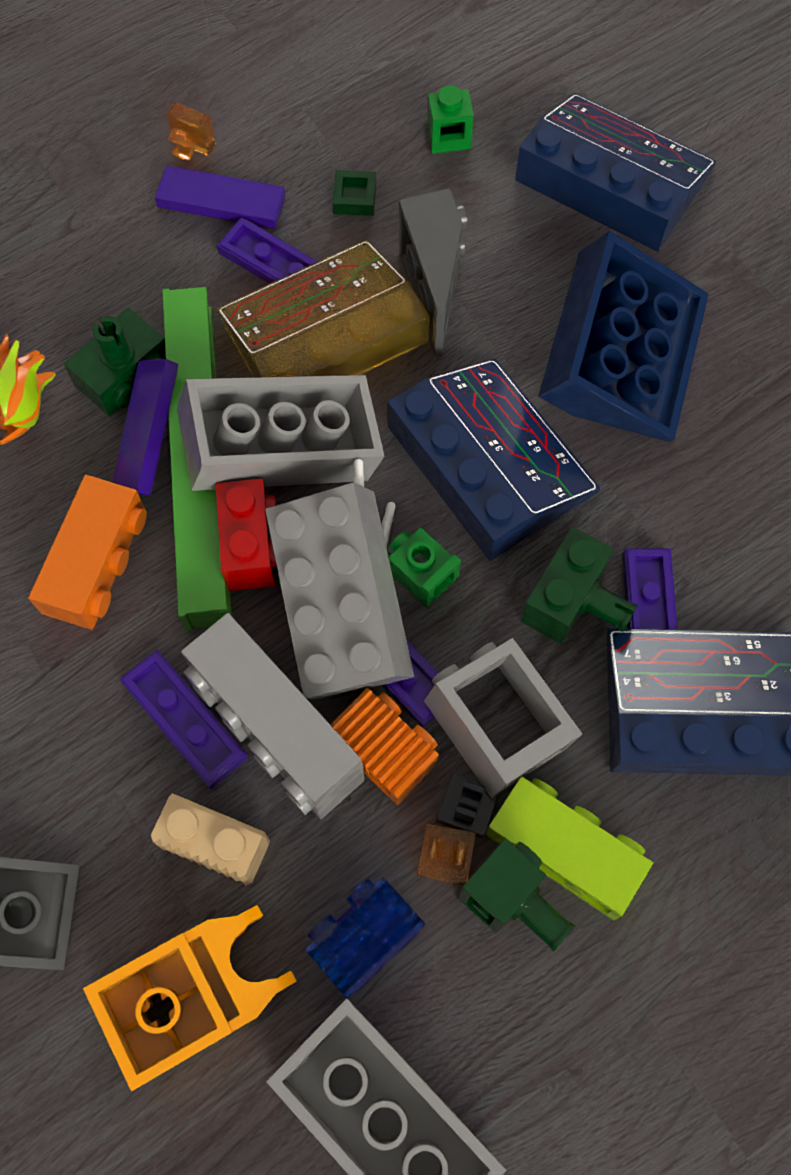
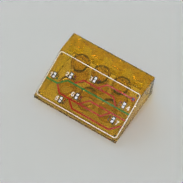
(328, 318)

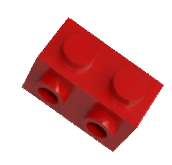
(245, 534)

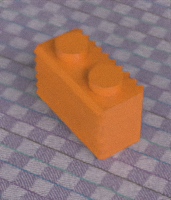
(389, 749)

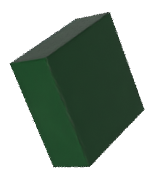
(354, 192)

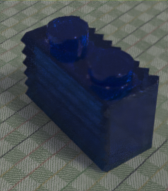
(364, 936)

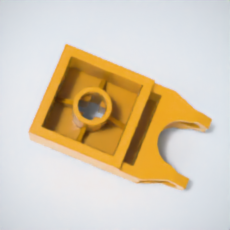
(205, 995)

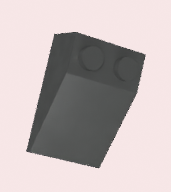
(431, 255)
(35, 912)

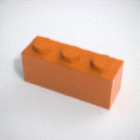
(89, 552)

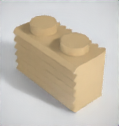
(210, 839)

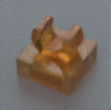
(190, 131)
(446, 854)

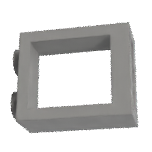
(470, 738)

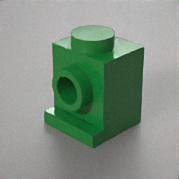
(446, 109)
(425, 579)

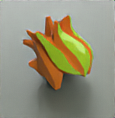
(20, 389)

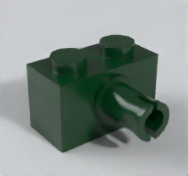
(109, 361)
(573, 587)
(509, 889)

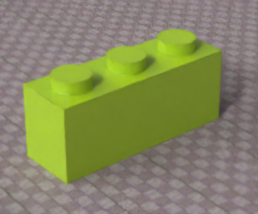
(572, 847)

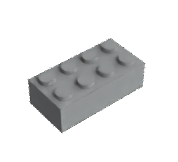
(278, 430)
(339, 592)
(275, 716)
(374, 1106)

